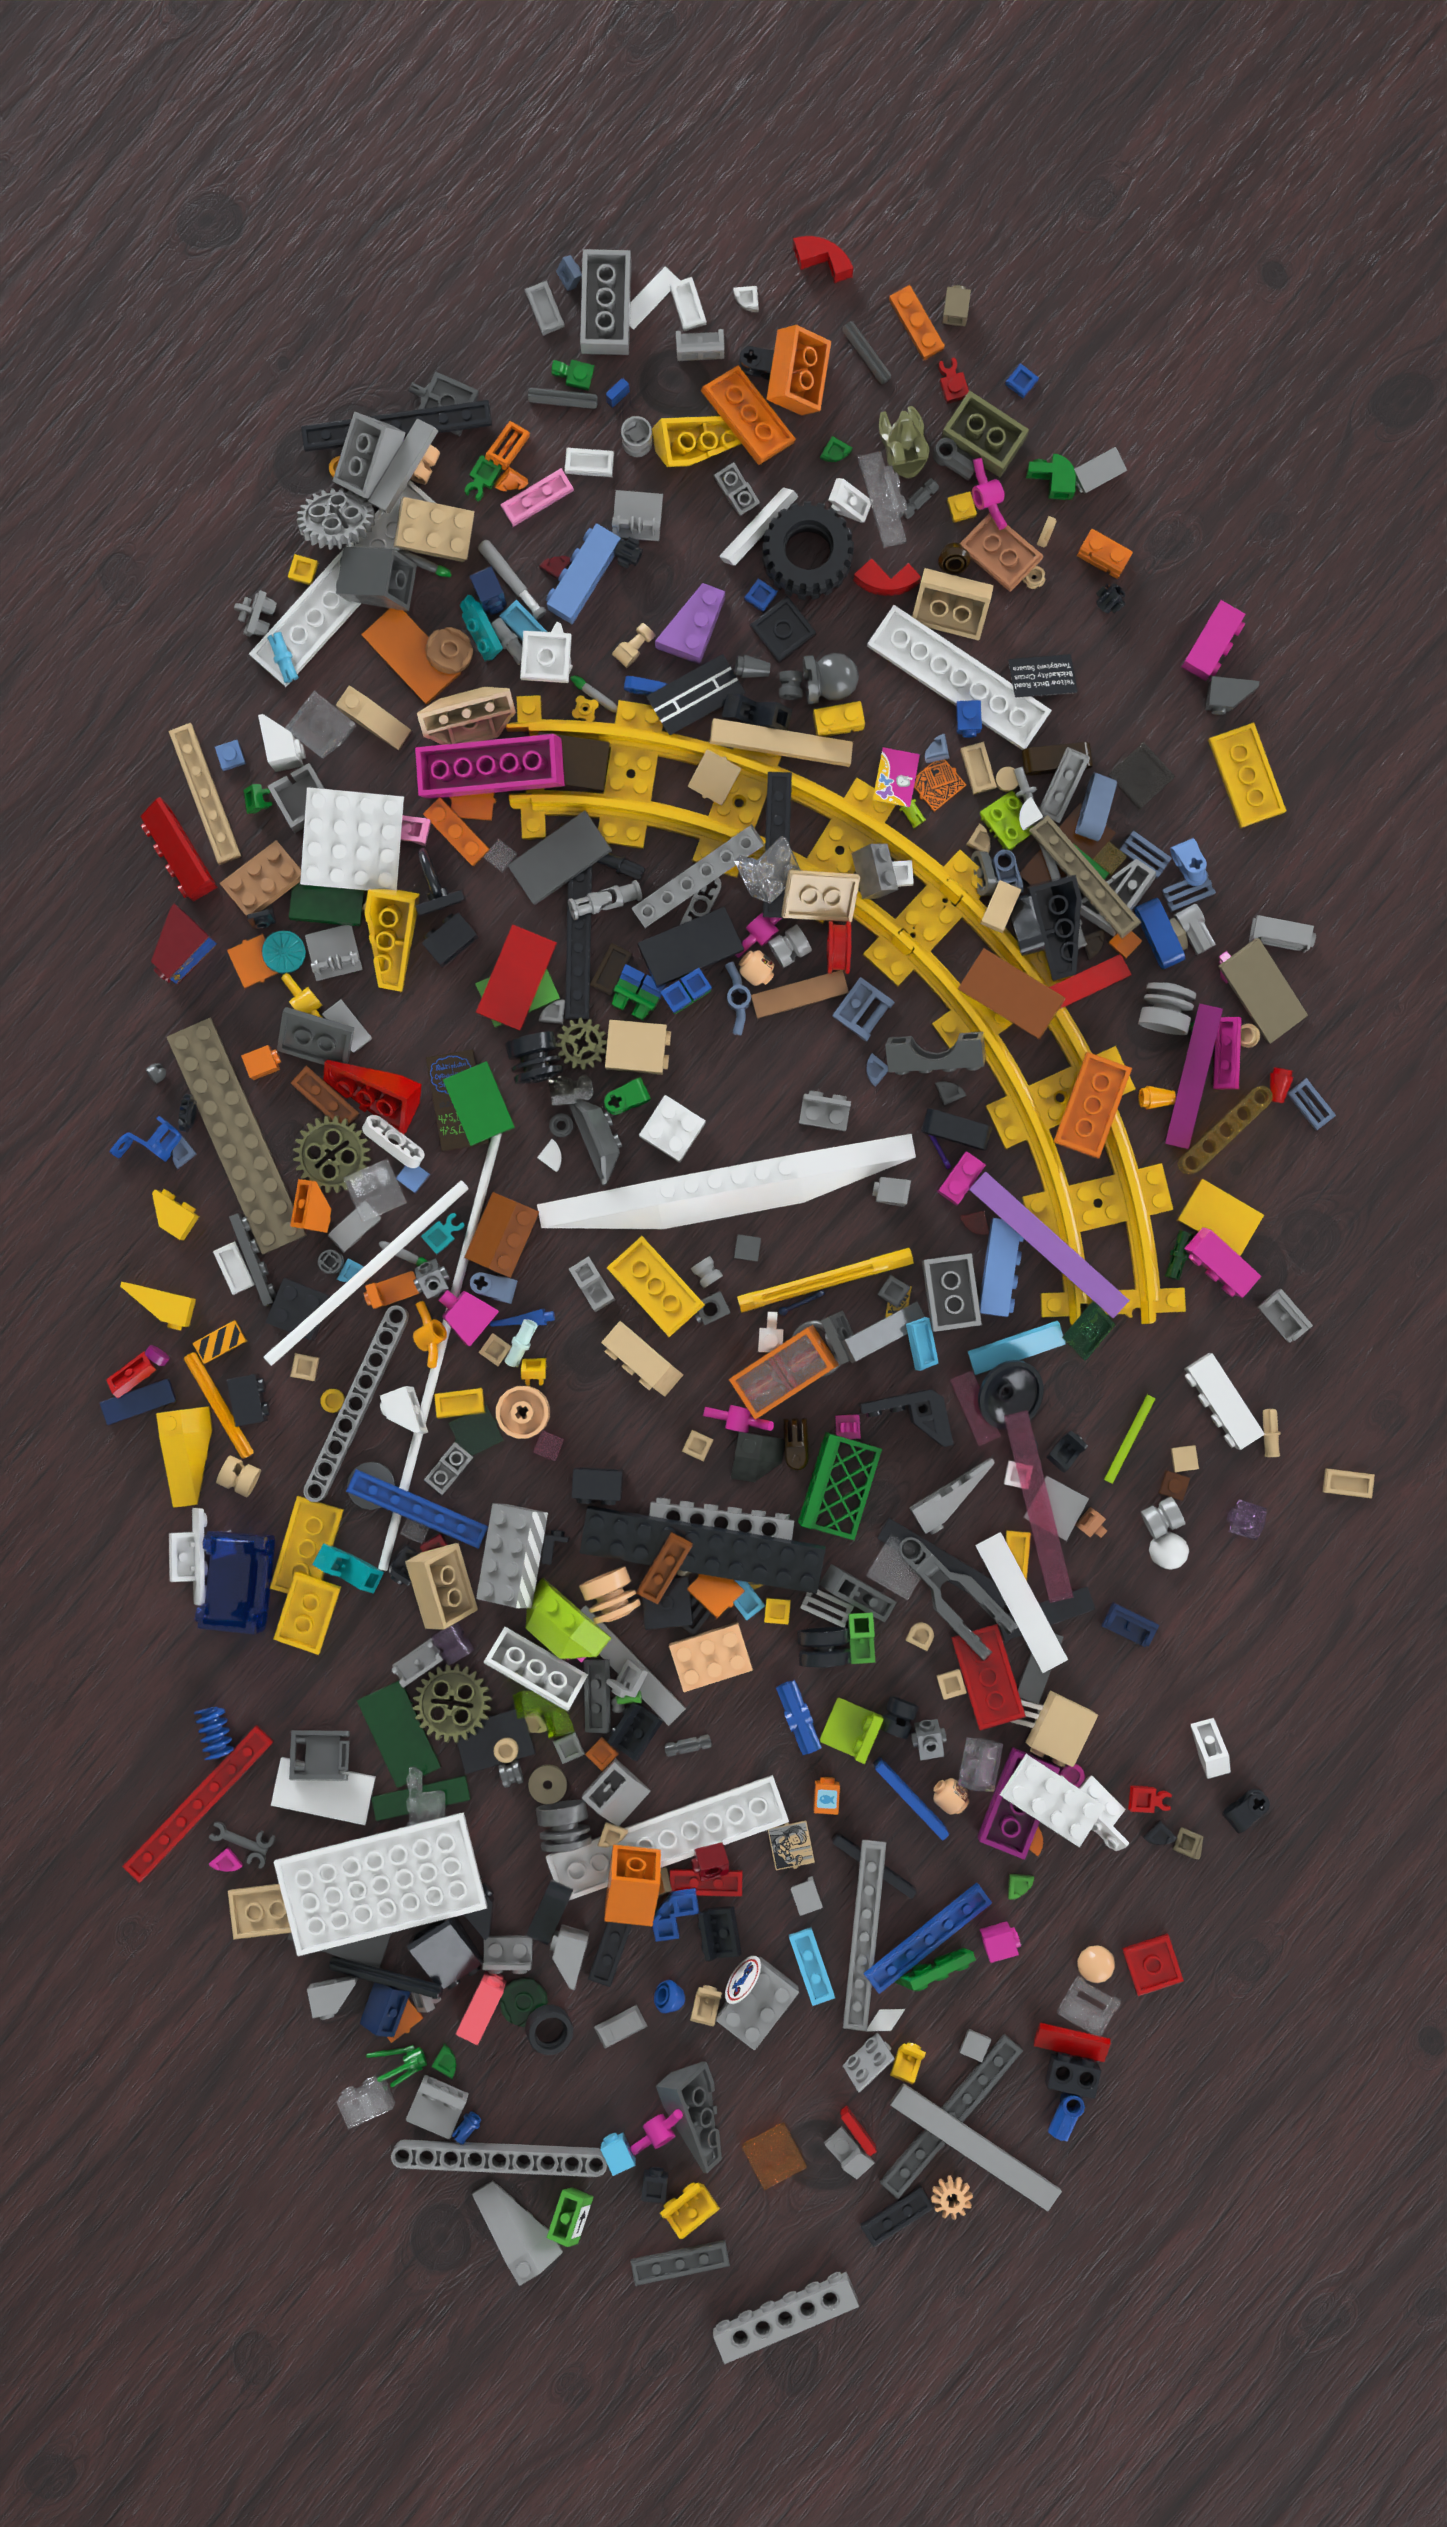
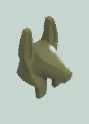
(904, 442)

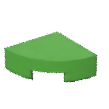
(1019, 1885)

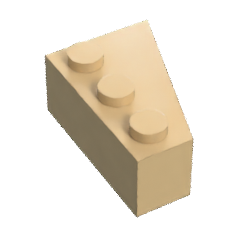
(641, 1359)

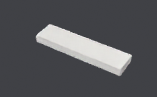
(758, 526)

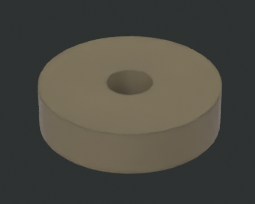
(547, 1795)

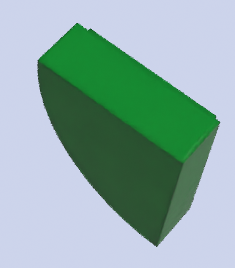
(835, 450)
(445, 2062)

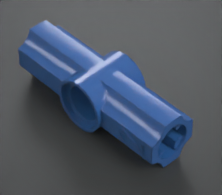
(798, 1717)

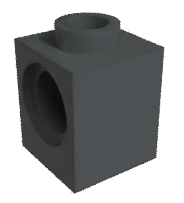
(722, 1311)

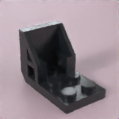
(932, 1421)

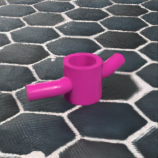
(988, 494)
(760, 930)
(738, 1419)
(658, 2131)

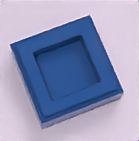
(1021, 380)
(617, 392)
(760, 595)

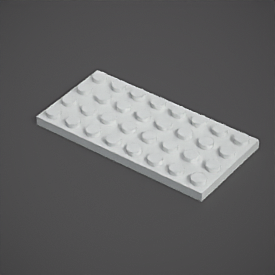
(380, 1884)

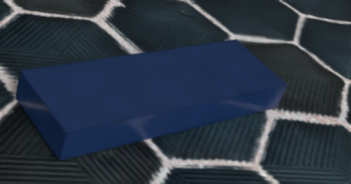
(138, 1401)

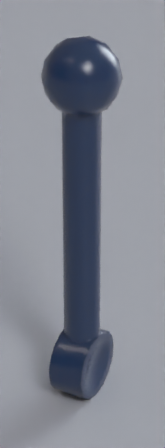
(783, 1310)

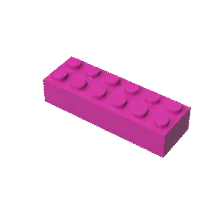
(490, 766)

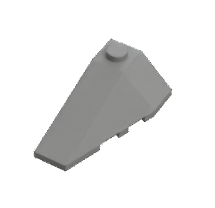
(941, 1504)

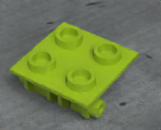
(1005, 821)

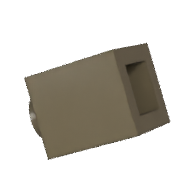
(956, 305)

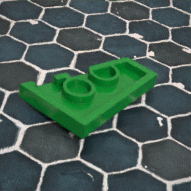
(943, 1965)

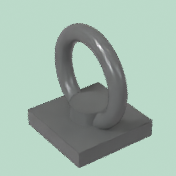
(836, 1329)

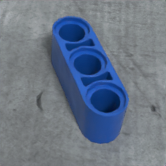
(1159, 933)

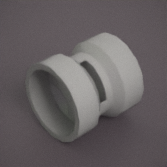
(706, 1272)

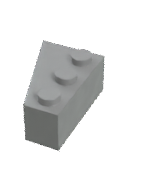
(1129, 885)

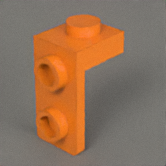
(391, 1290)

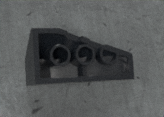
(1058, 915)

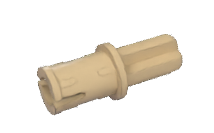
(1271, 1433)

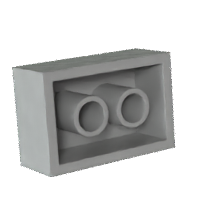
(951, 1292)
(761, 2008)

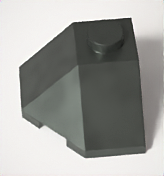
(756, 1456)

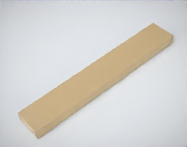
(781, 742)
(205, 793)

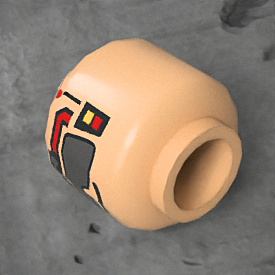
(756, 968)

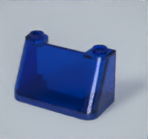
(237, 1582)

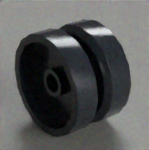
(824, 1644)

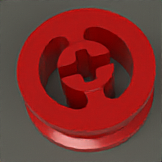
(839, 947)

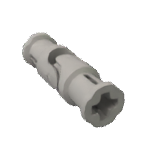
(602, 900)

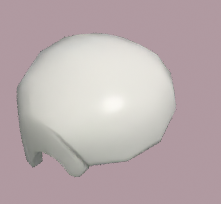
(1169, 1551)

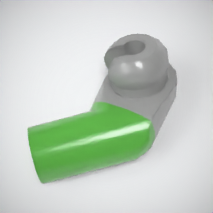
(618, 1702)

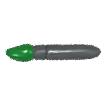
(426, 564)

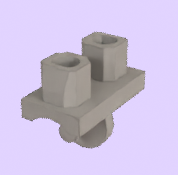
(260, 604)

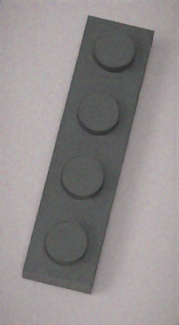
(250, 1249)

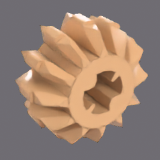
(950, 2188)

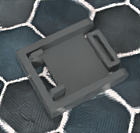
(323, 1756)

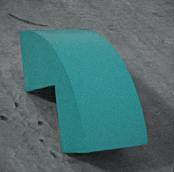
(348, 1567)

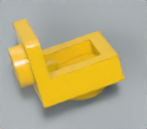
(907, 2062)

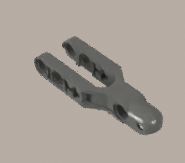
(934, 1575)

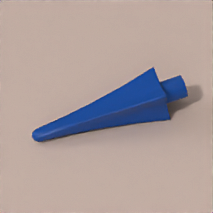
(539, 1316)

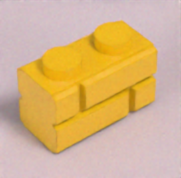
(838, 719)

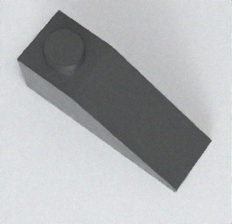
(857, 1593)

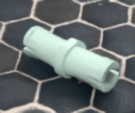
(521, 1343)

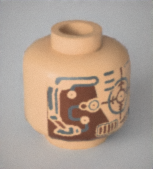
(951, 1796)

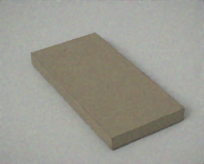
(1263, 990)

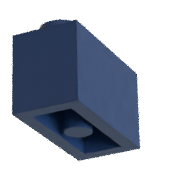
(488, 591)

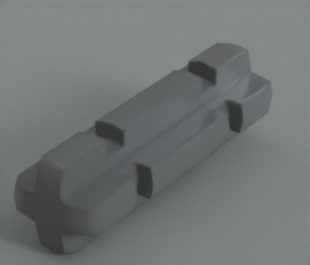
(920, 497)
(687, 1745)

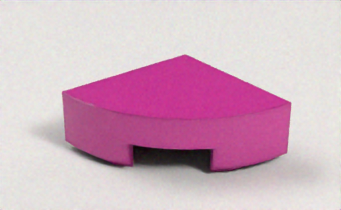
(226, 1861)

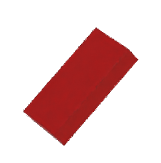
(858, 2131)

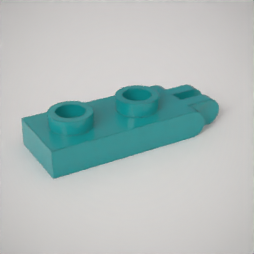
(480, 628)

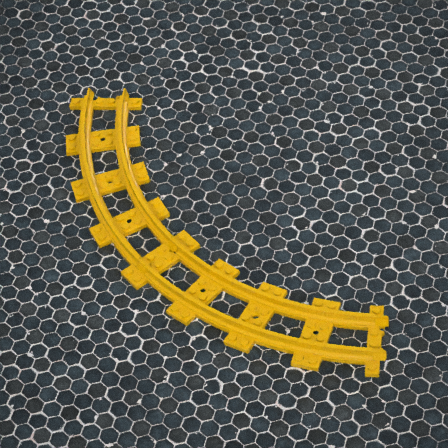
(855, 823)

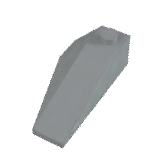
(516, 2233)

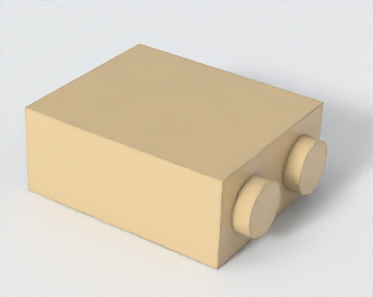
(637, 1047)
(1061, 1730)

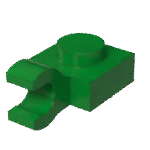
(577, 374)

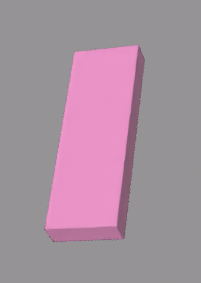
(537, 497)

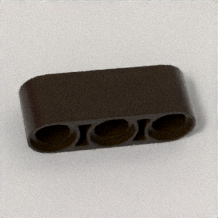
(1047, 758)

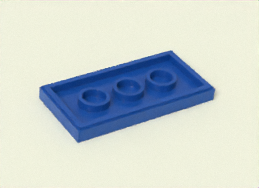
(911, 1798)

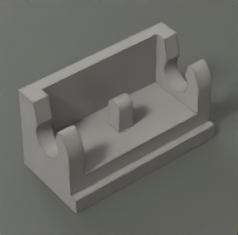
(700, 346)
(1099, 470)
(1285, 1316)
(417, 1662)

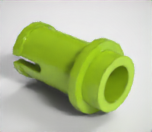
(913, 814)

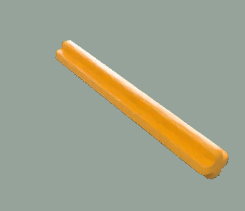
(218, 1405)

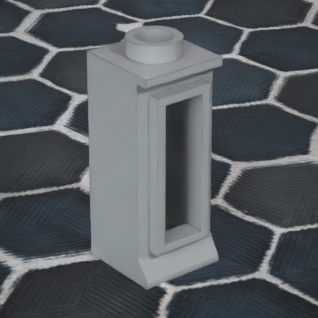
(1282, 933)

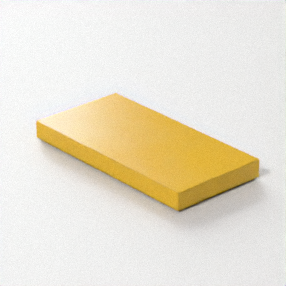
(1247, 775)
(655, 1286)
(307, 1531)

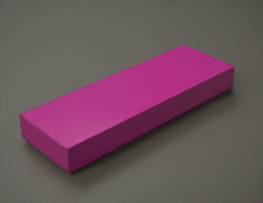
(1227, 1054)

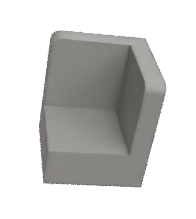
(806, 1897)

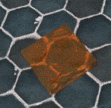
(774, 2156)

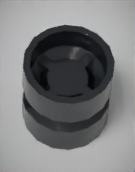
(905, 1711)

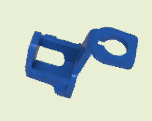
(162, 1150)

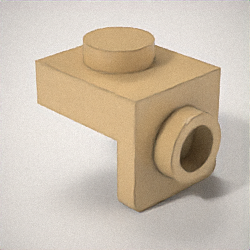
(706, 2005)

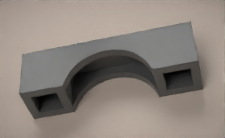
(906, 1055)

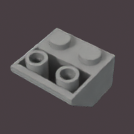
(615, 1793)

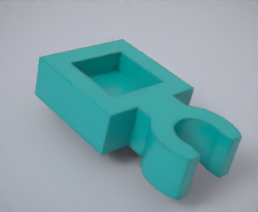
(440, 1235)

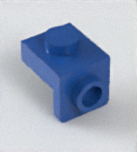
(969, 718)

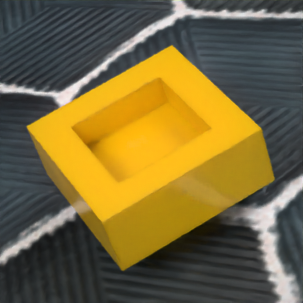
(961, 507)
(303, 569)
(777, 1611)

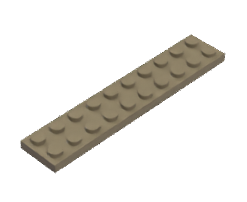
(236, 1135)

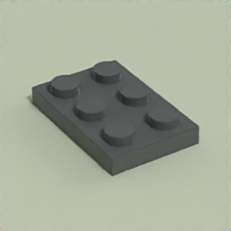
(314, 1037)

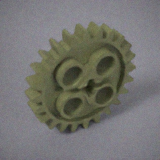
(319, 1136)
(448, 1724)

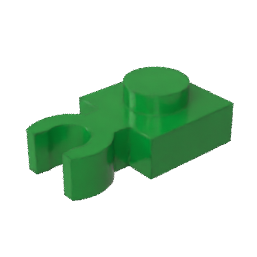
(483, 474)

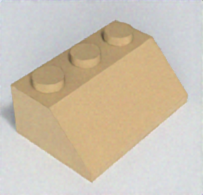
(952, 604)
(441, 1586)

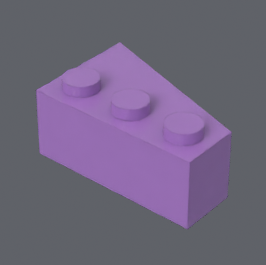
(693, 625)

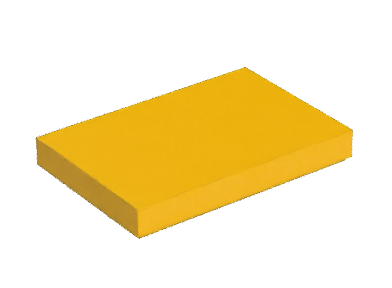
(1222, 1214)
(307, 1613)

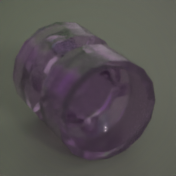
(452, 1643)

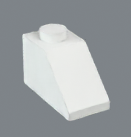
(404, 1409)
(1211, 1748)

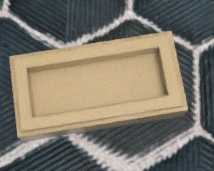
(978, 768)
(1000, 906)
(1348, 1483)

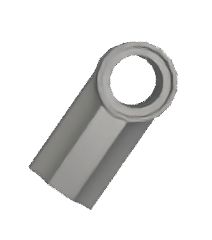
(1196, 931)

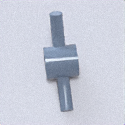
(737, 987)

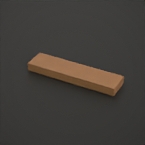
(799, 994)

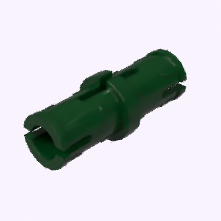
(1178, 1255)

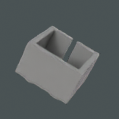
(292, 798)

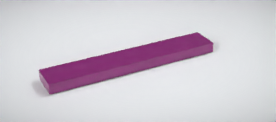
(1194, 1076)

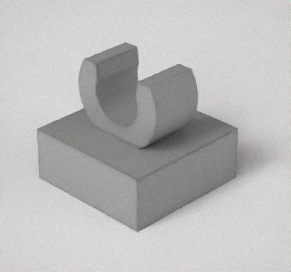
(424, 2003)

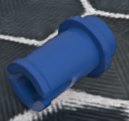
(468, 2125)

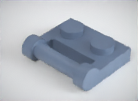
(856, 1004)

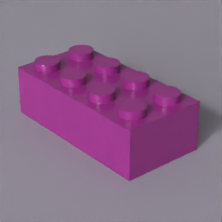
(1006, 1824)

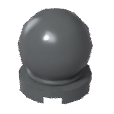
(831, 677)

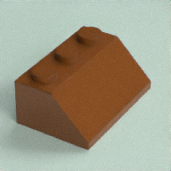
(501, 1234)

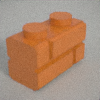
(1104, 553)

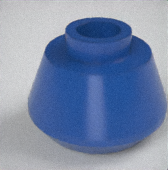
(669, 1997)

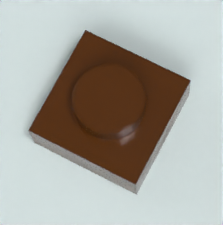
(1174, 1485)

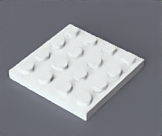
(351, 839)

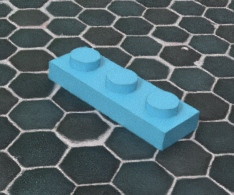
(811, 1966)

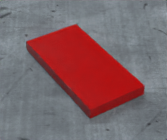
(516, 977)
(990, 1680)

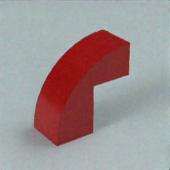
(816, 250)
(876, 581)

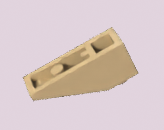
(373, 718)

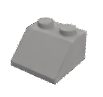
(569, 1950)

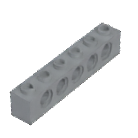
(697, 876)
(734, 1515)
(779, 2329)

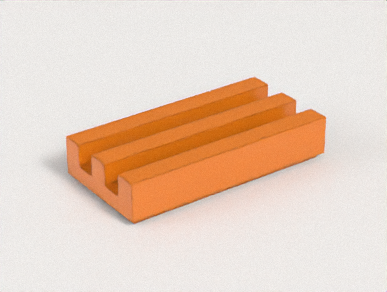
(498, 459)

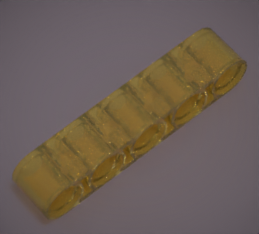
(1235, 1124)

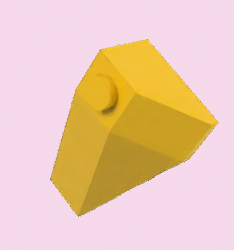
(691, 439)
(391, 927)
(184, 1447)

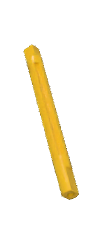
(827, 1279)

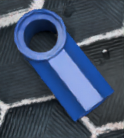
(1066, 2116)

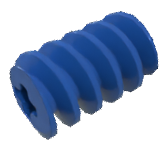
(214, 1732)

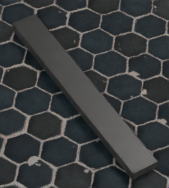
(960, 2106)

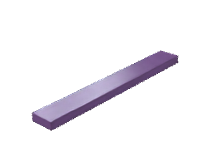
(1049, 1244)

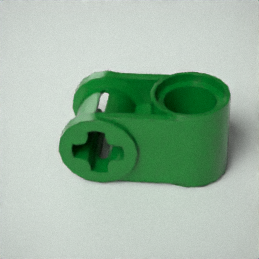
(631, 1095)

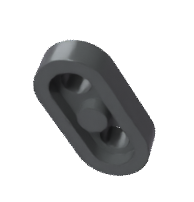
(985, 872)

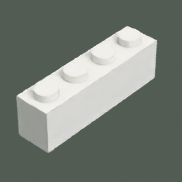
(1223, 1401)

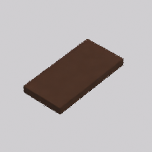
(1037, 871)

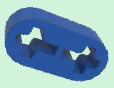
(641, 685)

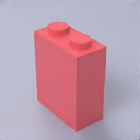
(481, 2007)

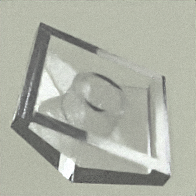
(374, 1190)

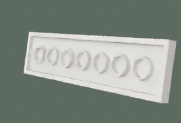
(957, 676)

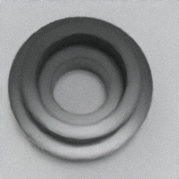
(554, 1121)

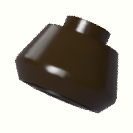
(954, 558)

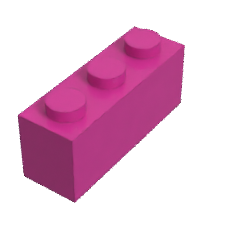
(1214, 641)
(1222, 1263)

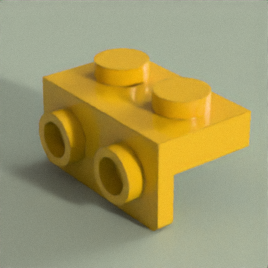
(689, 2209)

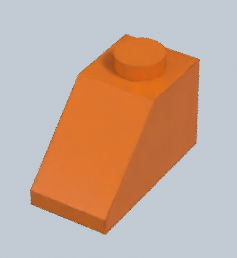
(310, 1208)

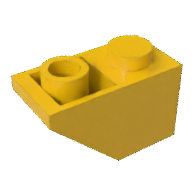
(172, 1216)

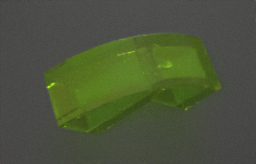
(532, 1704)

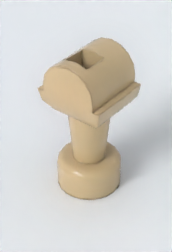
(628, 652)

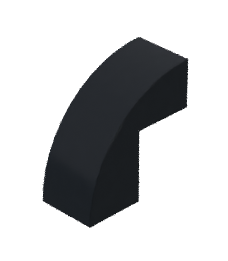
(764, 714)

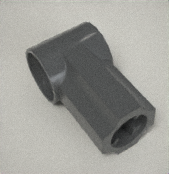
(958, 460)

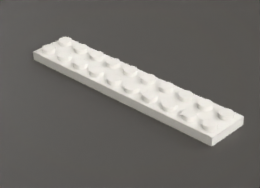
(319, 609)
(677, 1833)

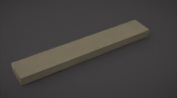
(1089, 880)

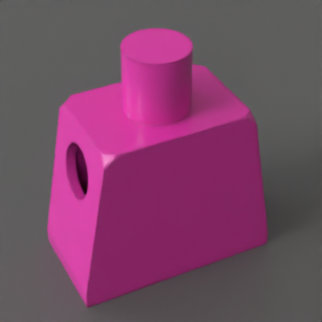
(466, 1315)

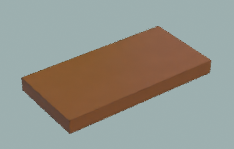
(1011, 993)

